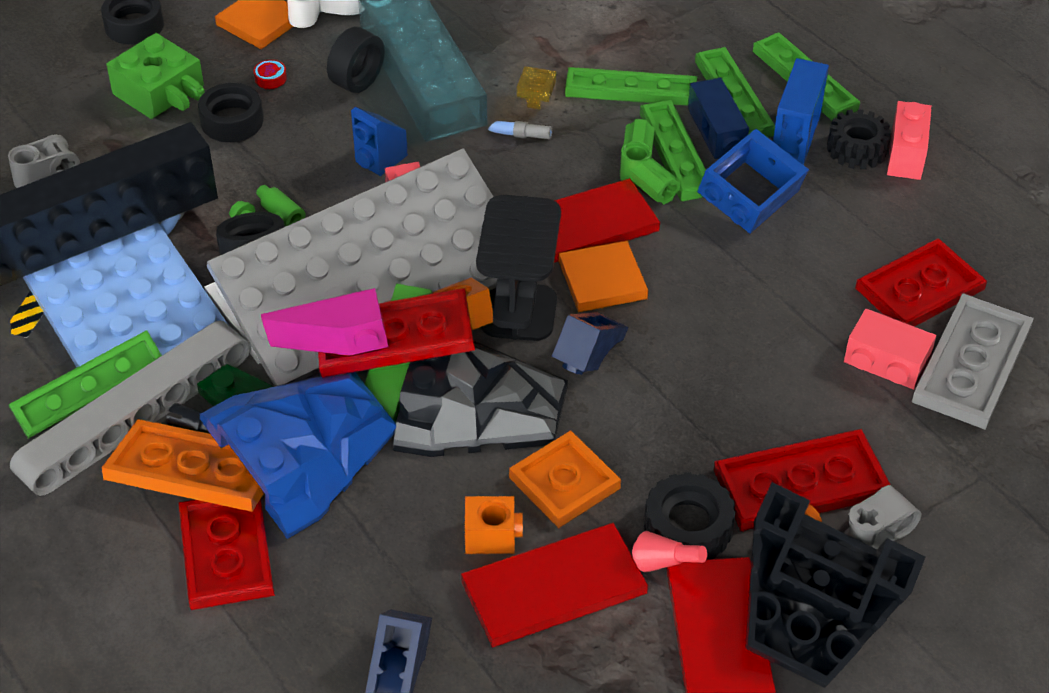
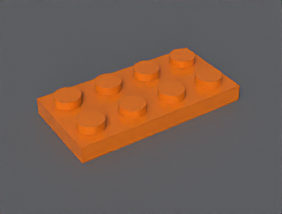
(182, 465)

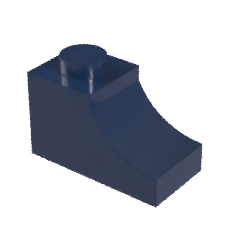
(587, 340)
(398, 652)

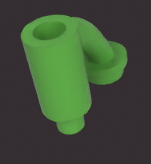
(274, 202)

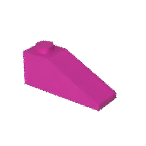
(333, 325)

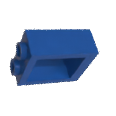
(800, 108)
(757, 152)

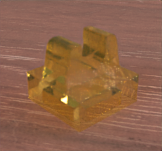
(536, 86)

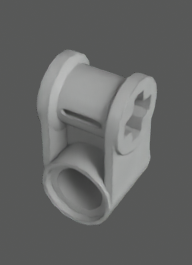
(40, 159)
(882, 517)

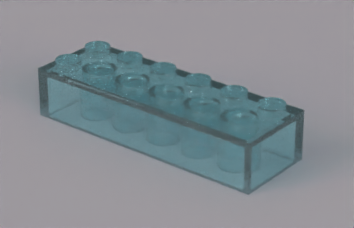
(426, 67)

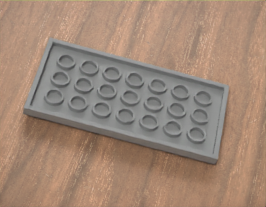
(403, 232)

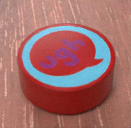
(270, 74)

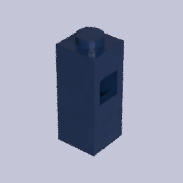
(716, 116)

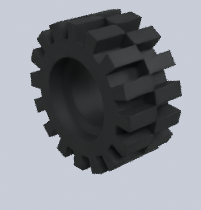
(858, 152)

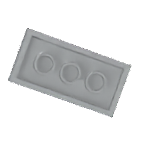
(973, 361)

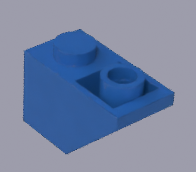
(377, 141)

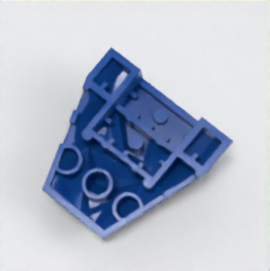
(302, 441)

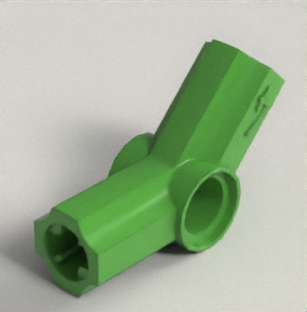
(640, 166)

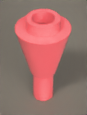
(658, 552)

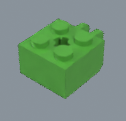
(156, 76)

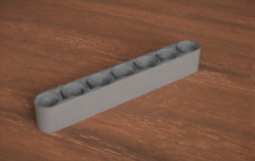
(145, 396)

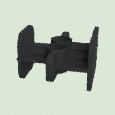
(519, 250)

